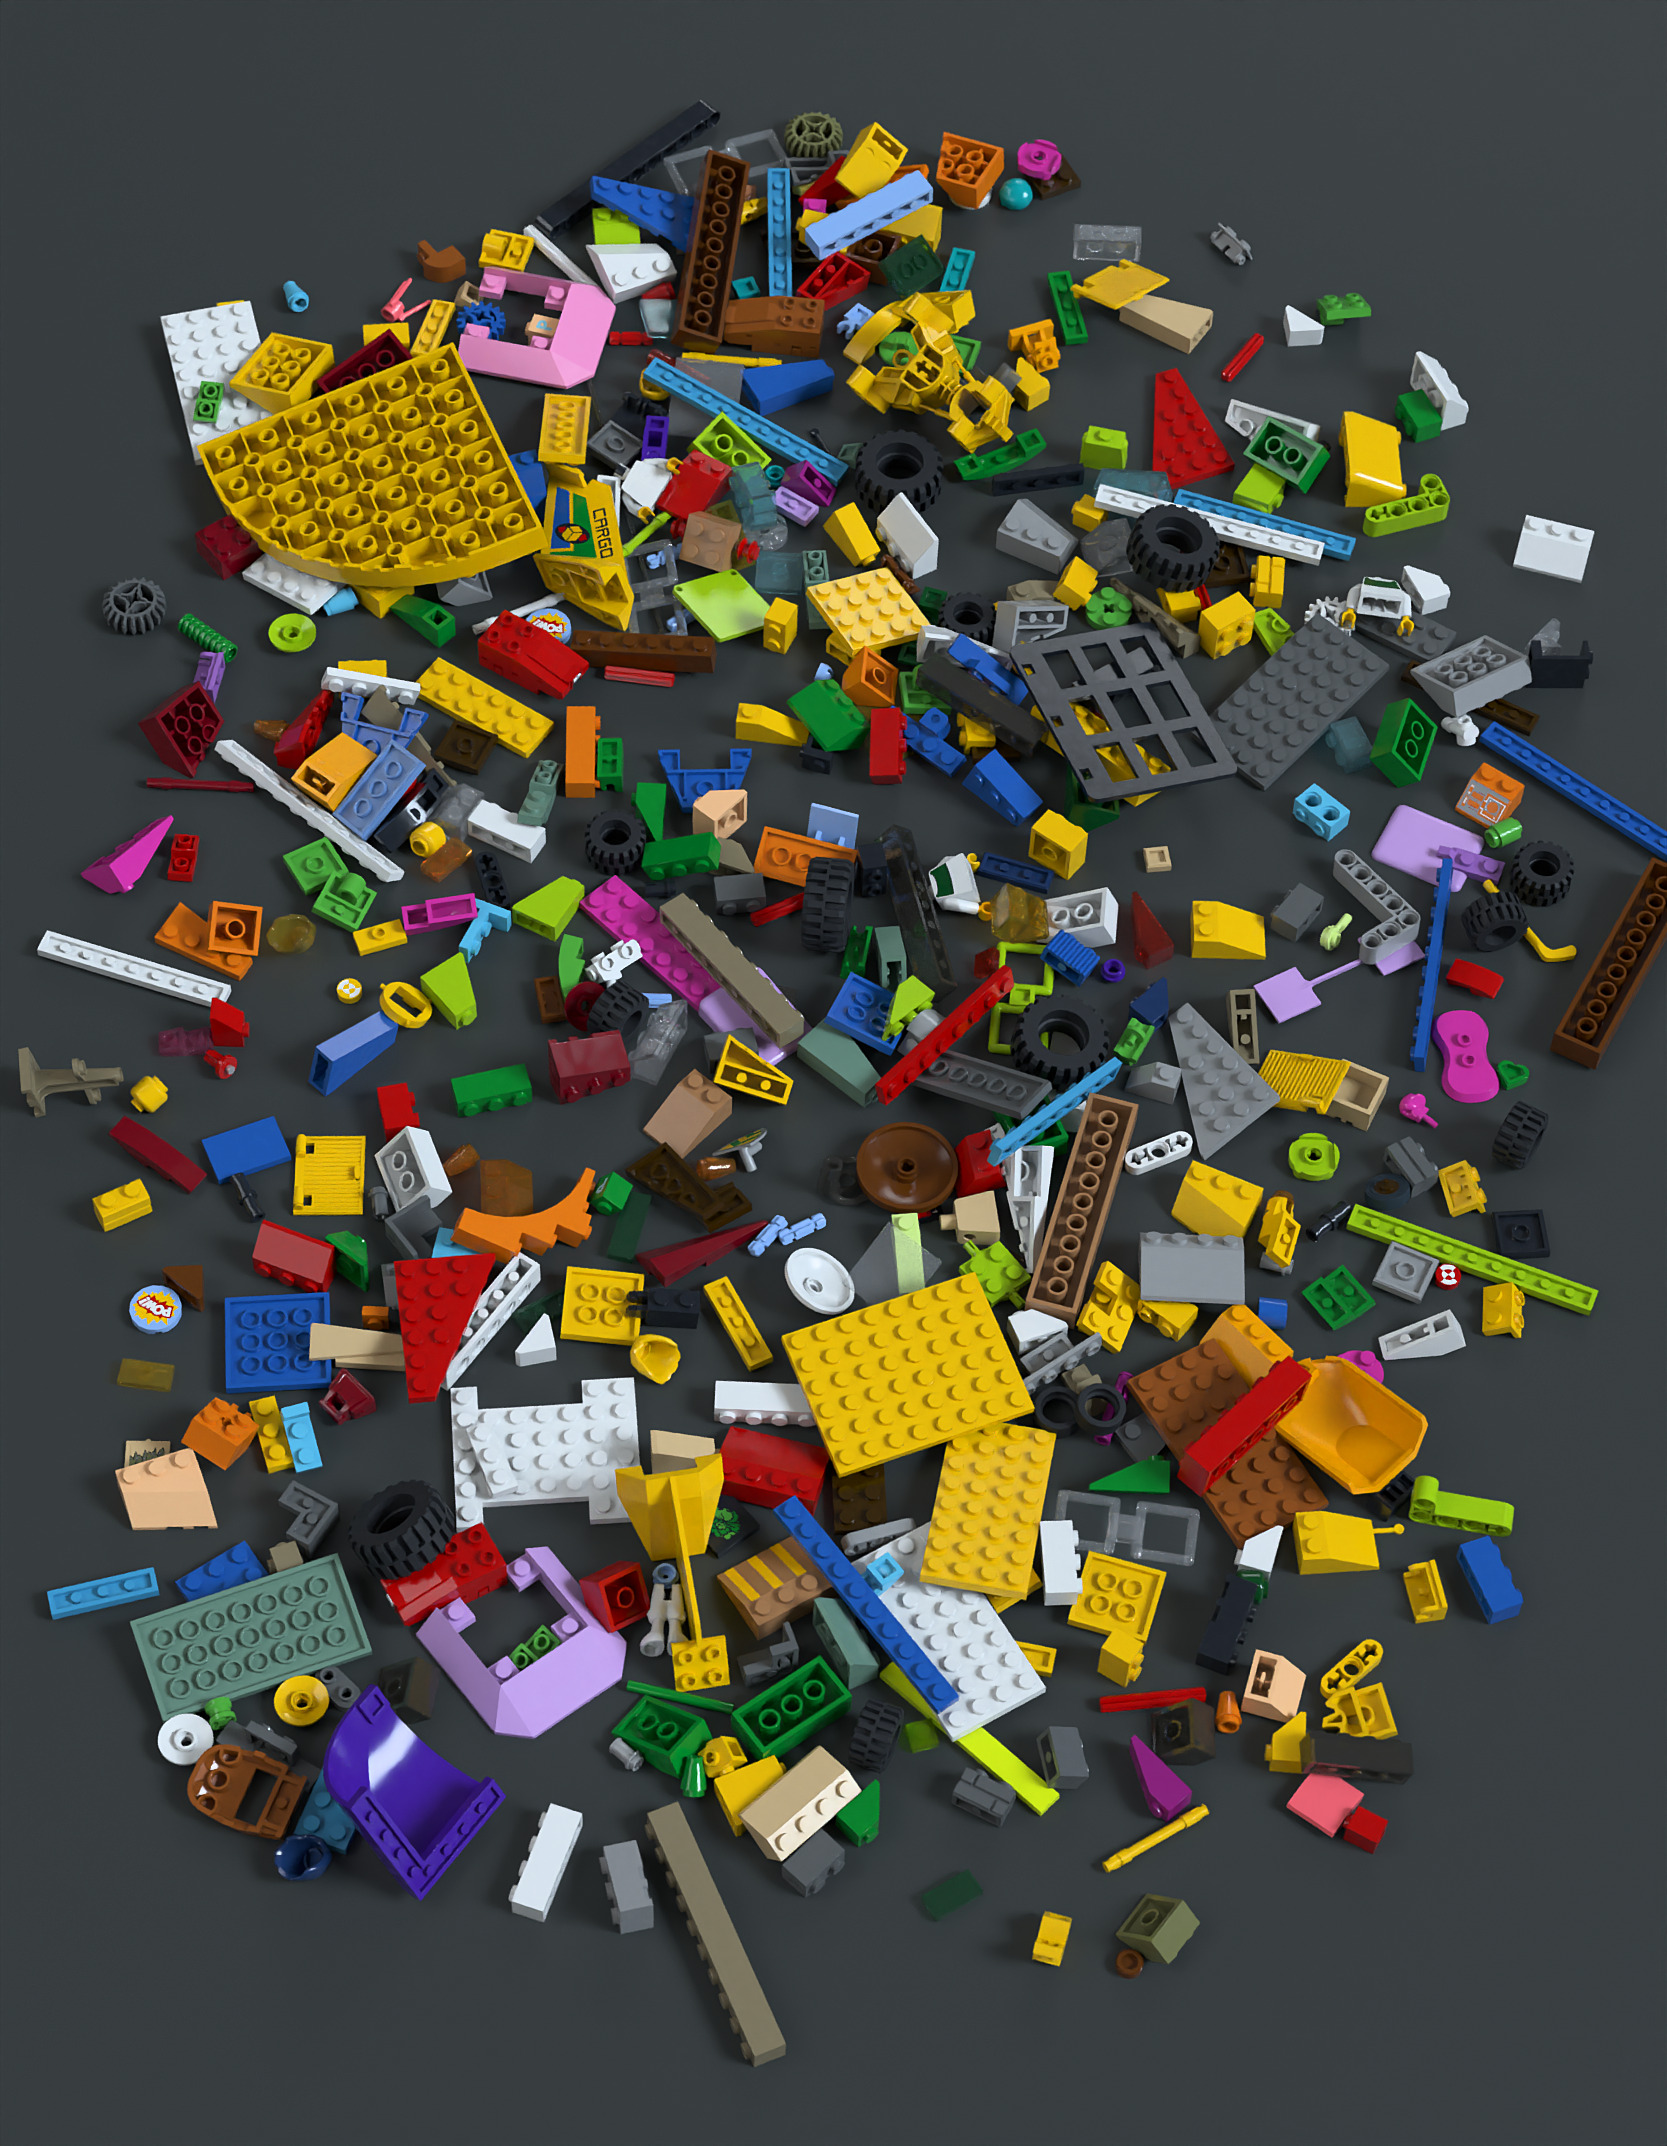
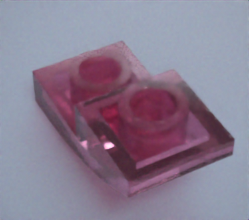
(182, 1043)

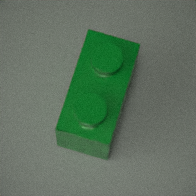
(1418, 415)

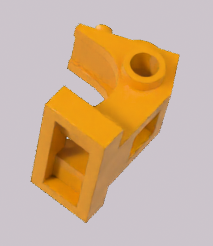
(1038, 349)

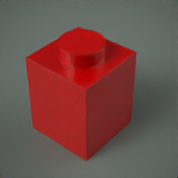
(1364, 1829)

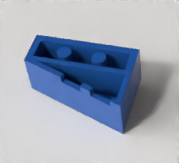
(1002, 789)

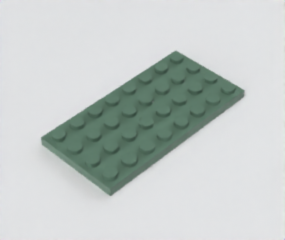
(251, 1637)

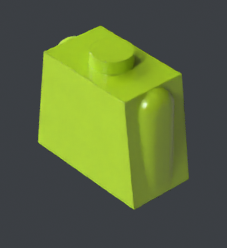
(1104, 448)
(1260, 490)

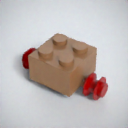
(712, 541)

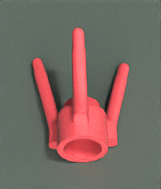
(394, 308)

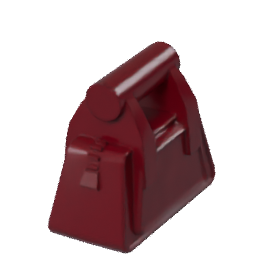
(350, 1396)

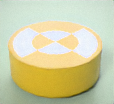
(349, 991)

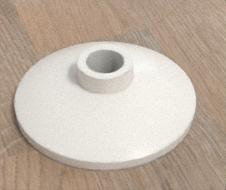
(185, 1728)

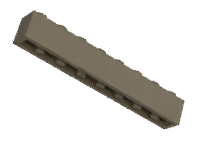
(732, 970)

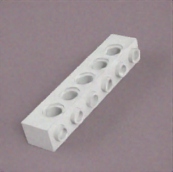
(493, 1311)

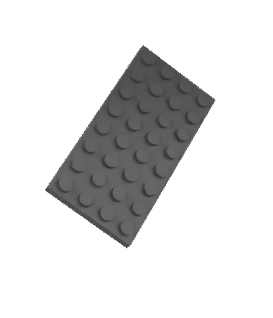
(1294, 699)

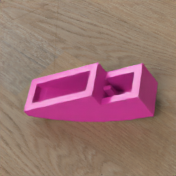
(439, 913)

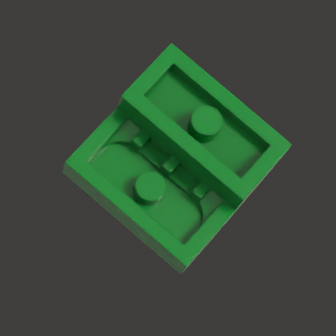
(1338, 1298)

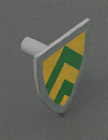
(747, 1146)

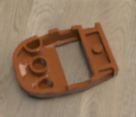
(223, 1779)

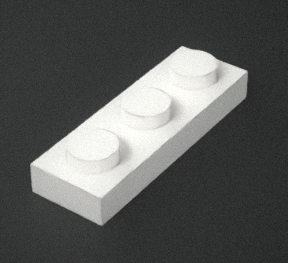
(491, 1459)

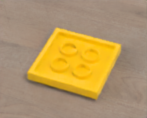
(597, 1306)
(1117, 1596)

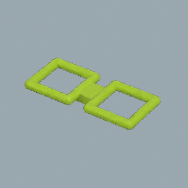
(1020, 995)

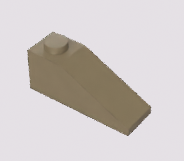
(1032, 591)
(1243, 1023)

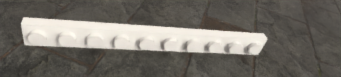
(1226, 528)
(305, 807)

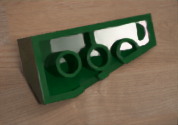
(1083, 812)

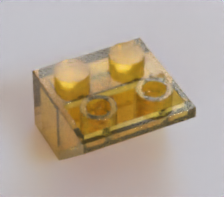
(1018, 915)

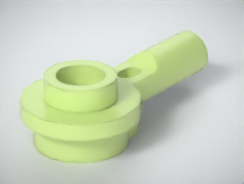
(1331, 935)

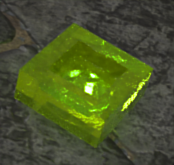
(921, 1735)

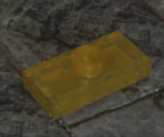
(146, 1375)

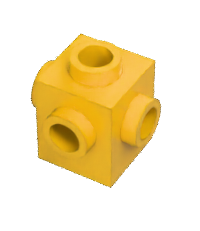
(722, 1756)

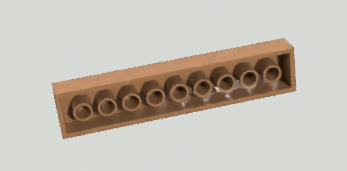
(1082, 1208)

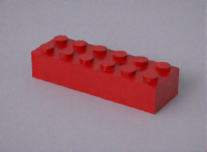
(1243, 1425)

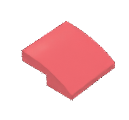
(1325, 1802)

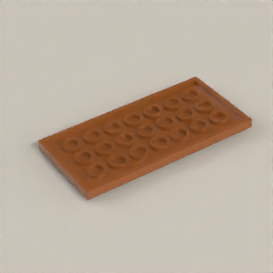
(1266, 1482)

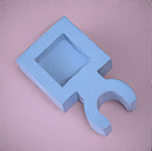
(854, 320)

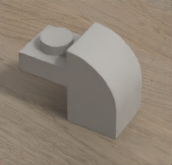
(919, 1028)

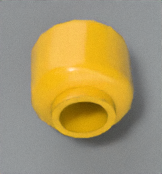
(427, 839)
(149, 1094)

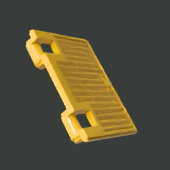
(1119, 285)
(1303, 1079)
(329, 1175)

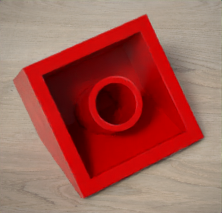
(974, 1171)
(616, 1595)

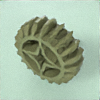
(813, 130)

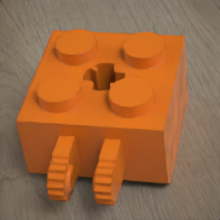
(220, 1433)

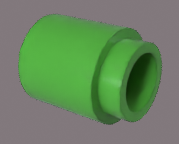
(1503, 833)

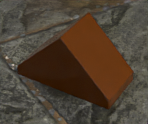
(187, 1283)

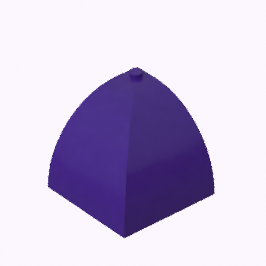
(403, 1794)

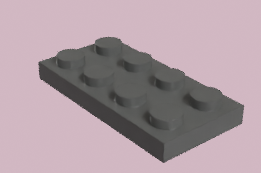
(1424, 644)

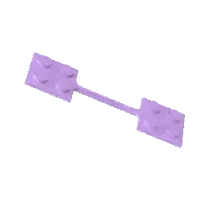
(1291, 994)

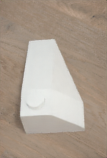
(1249, 418)
(938, 640)

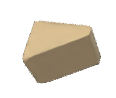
(467, 294)

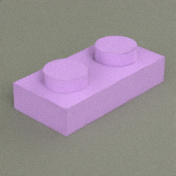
(795, 506)

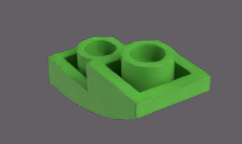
(209, 402)
(535, 1648)

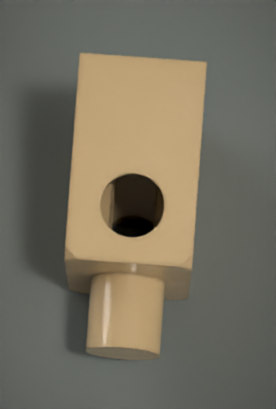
(974, 1219)

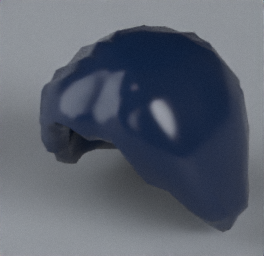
(302, 1857)

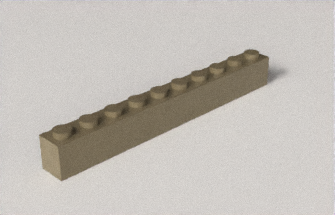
(716, 1935)

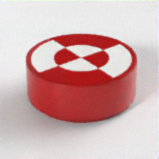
(1447, 1276)

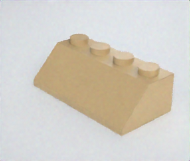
(799, 1804)

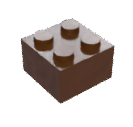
(872, 250)

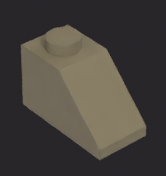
(732, 859)

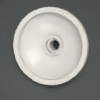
(817, 1281)

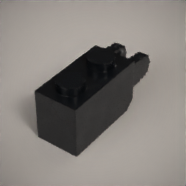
(665, 1307)

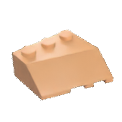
(166, 1493)

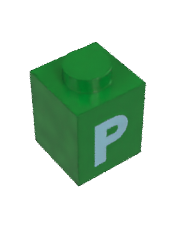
(610, 1194)

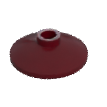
(583, 991)

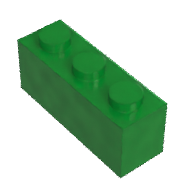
(681, 856)
(491, 1090)

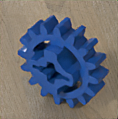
(482, 316)

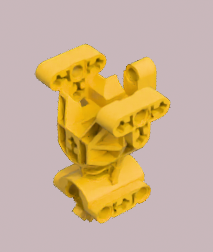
(933, 381)

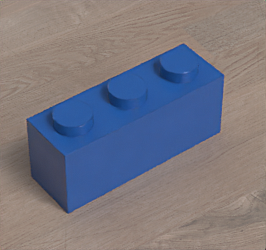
(1489, 1579)

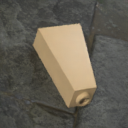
(1168, 321)

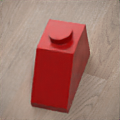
(227, 1024)

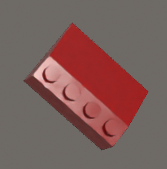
(772, 1469)

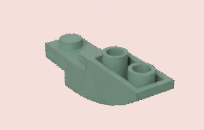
(815, 573)
(541, 793)

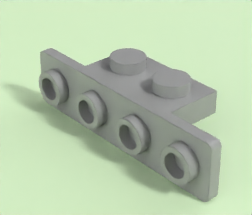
(1055, 1356)

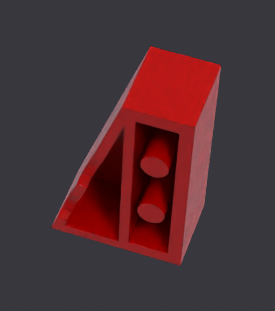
(835, 281)

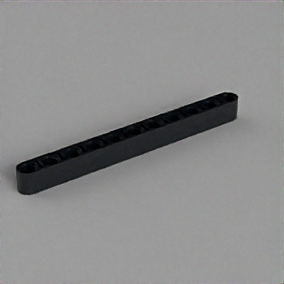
(629, 167)

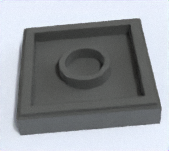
(614, 445)

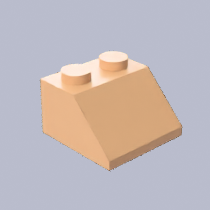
(720, 812)

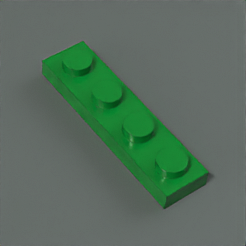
(1067, 308)

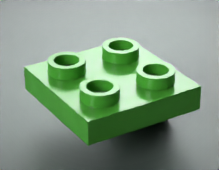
(1335, 309)
(915, 699)
(344, 900)

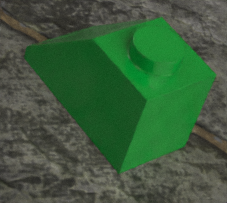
(861, 1816)

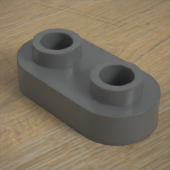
(337, 1687)

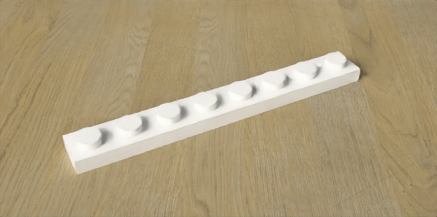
(132, 969)

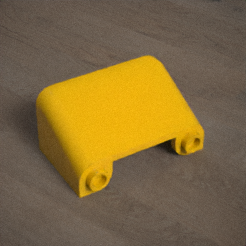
(1370, 461)

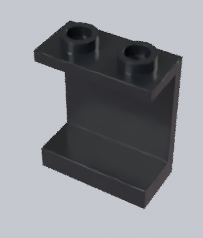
(1558, 670)

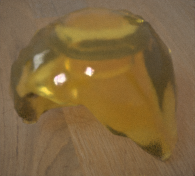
(292, 934)

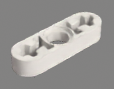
(1152, 1162)

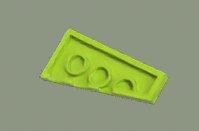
(1271, 630)

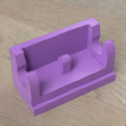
(210, 673)

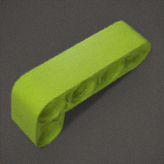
(1425, 508)
(1458, 1510)

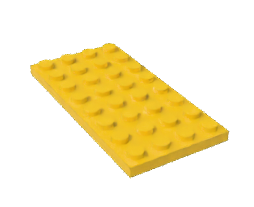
(989, 1510)

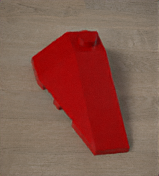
(302, 735)

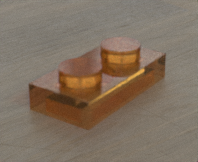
(446, 859)

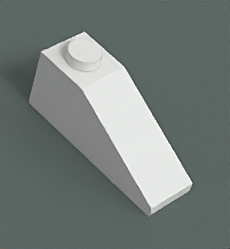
(1423, 1339)

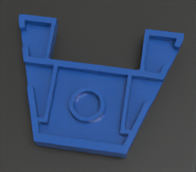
(376, 737)
(693, 783)

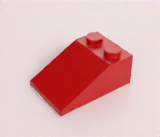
(697, 486)

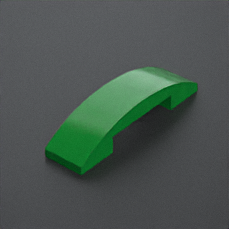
(1002, 459)

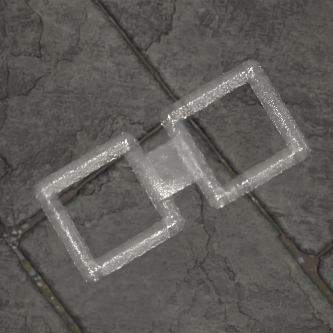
(730, 150)
(652, 591)
(1130, 1528)

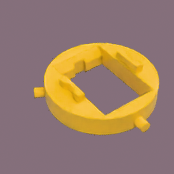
(412, 997)

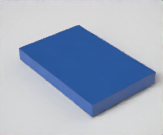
(246, 1149)

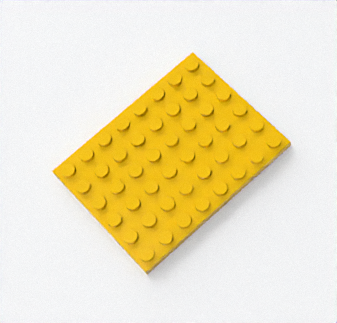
(907, 1374)

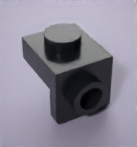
(815, 759)

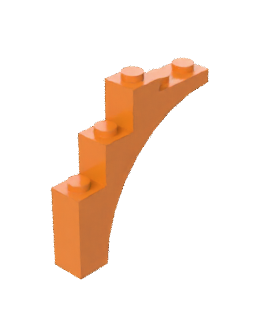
(533, 1232)

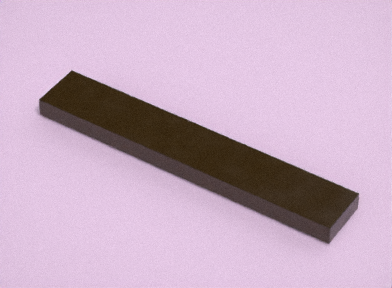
(1495, 710)

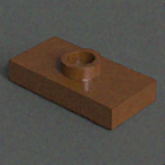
(549, 999)

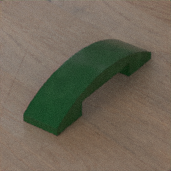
(929, 606)

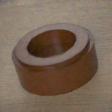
(1129, 1963)

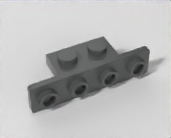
(278, 1748)

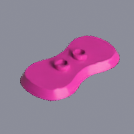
(1463, 1043)

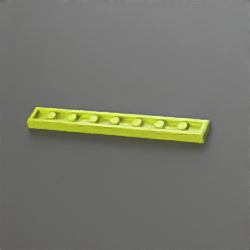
(983, 1749)

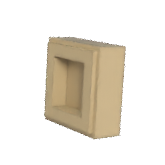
(1157, 859)

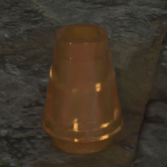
(271, 728)
(461, 1160)
(713, 1167)

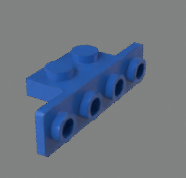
(987, 669)

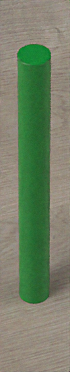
(680, 1697)

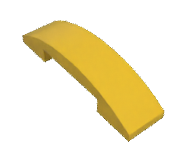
(872, 333)

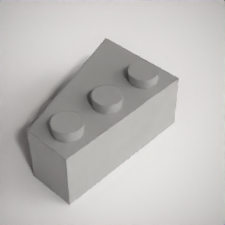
(627, 1887)

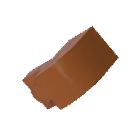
(441, 266)

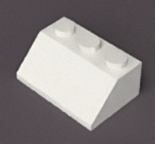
(1444, 395)
(908, 537)
(1553, 549)
(412, 1169)

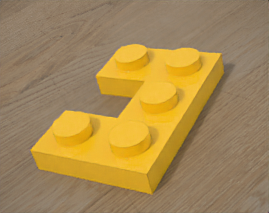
(1120, 1313)

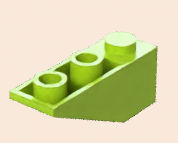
(908, 1001)

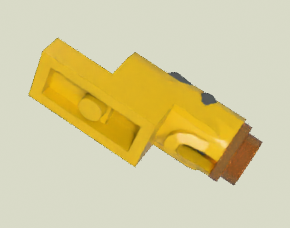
(1279, 1228)

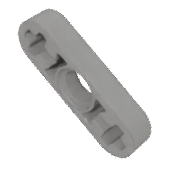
(876, 1537)

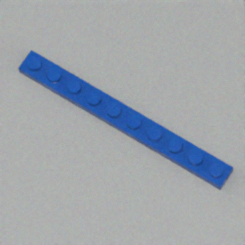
(1576, 788)
(1430, 973)
(866, 1605)

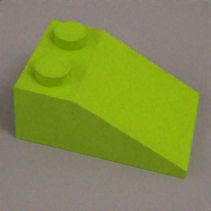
(614, 228)
(728, 444)

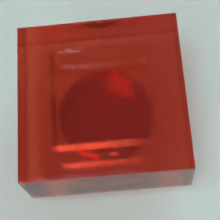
(986, 962)

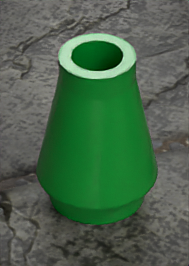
(694, 1777)

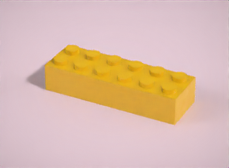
(1111, 756)

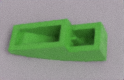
(570, 963)

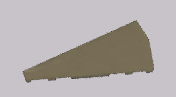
(1180, 636)
(383, 713)

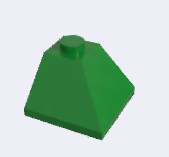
(351, 1257)

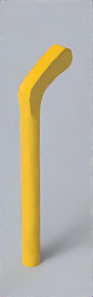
(1545, 953)

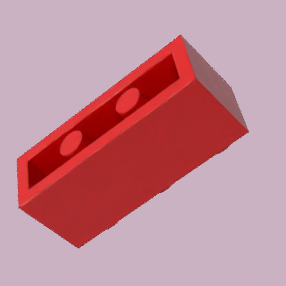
(887, 746)

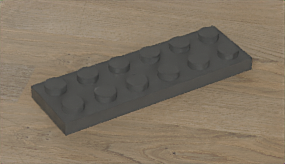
(983, 1084)

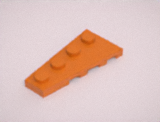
(187, 936)

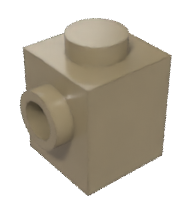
(283, 1557)

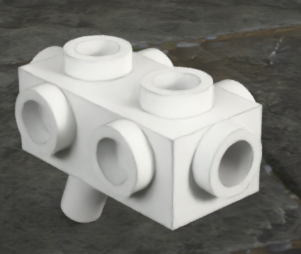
(608, 967)

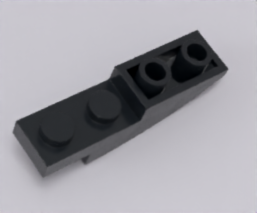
(413, 811)

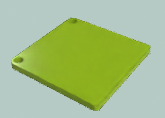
(723, 604)

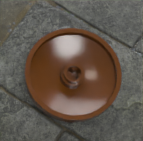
(906, 1168)

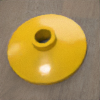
(299, 1690)

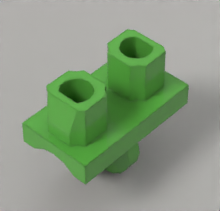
(1133, 1042)

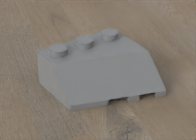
(1035, 537)

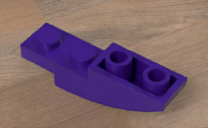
(655, 437)

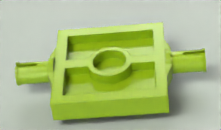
(997, 1272)

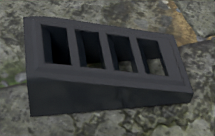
(1385, 1508)

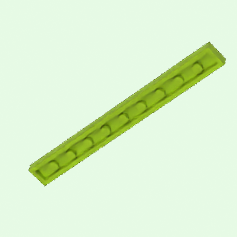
(1473, 1259)

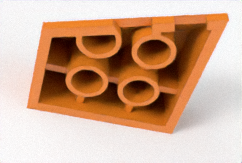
(968, 169)

